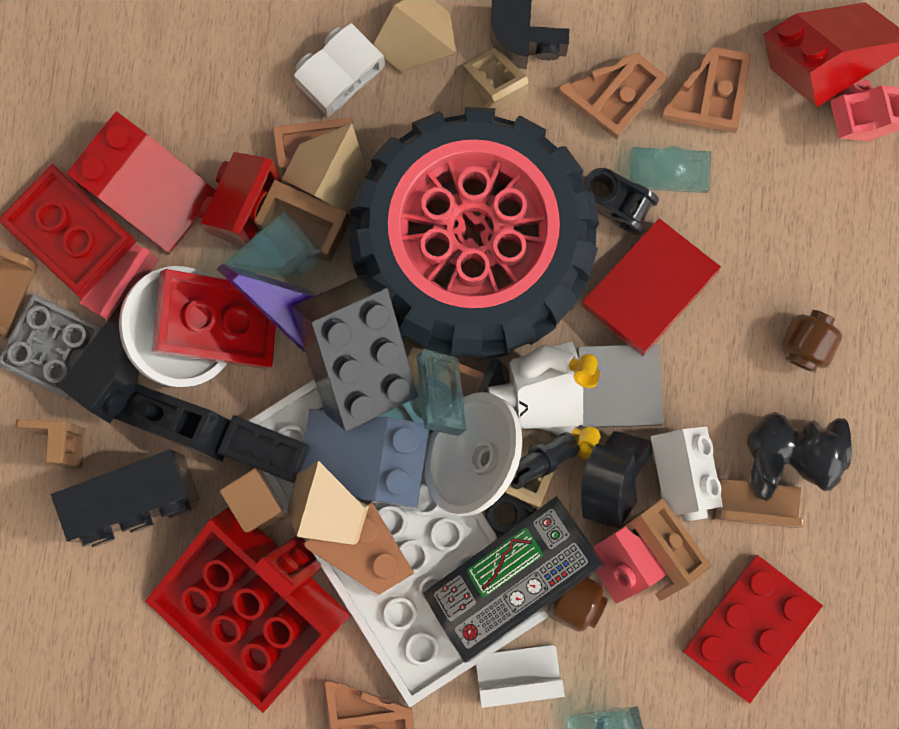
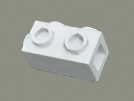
(687, 472)

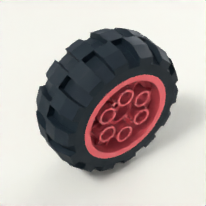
(472, 312)

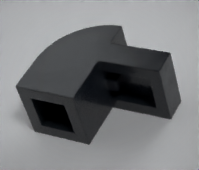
(517, 39)
(610, 480)

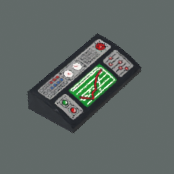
(512, 579)

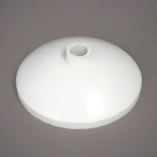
(137, 333)
(478, 466)

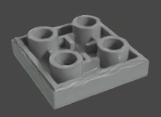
(47, 343)
(627, 388)

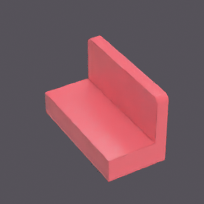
(118, 281)

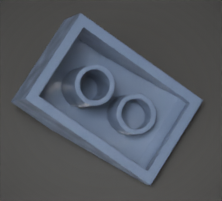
(372, 461)

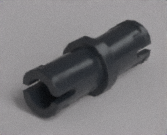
(544, 459)

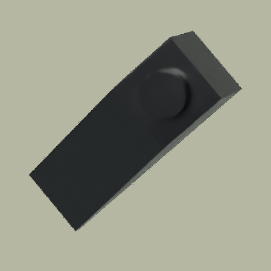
(103, 373)
(175, 421)

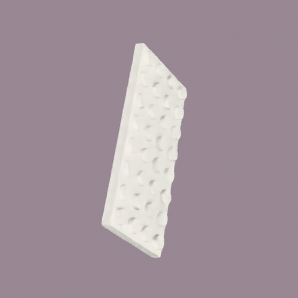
(433, 542)

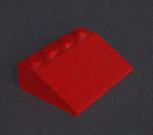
(238, 617)

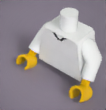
(549, 392)

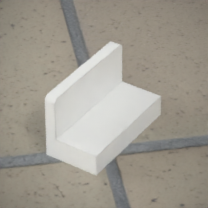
(519, 676)

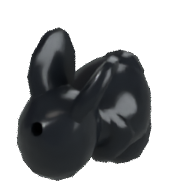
(813, 452)

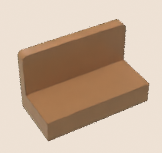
(64, 440)
(743, 505)

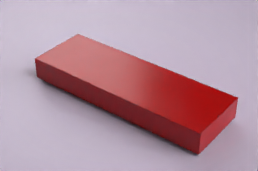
(288, 566)

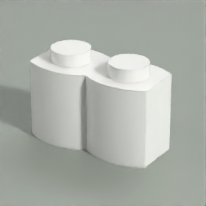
(338, 69)

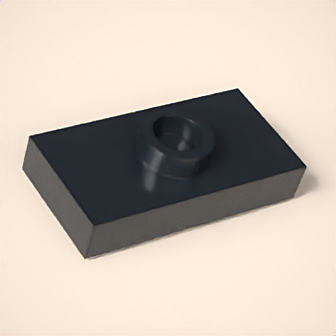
(263, 449)

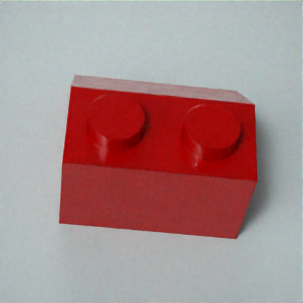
(238, 197)

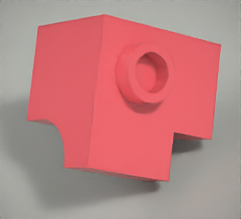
(866, 111)
(628, 565)

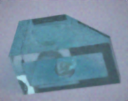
(278, 249)

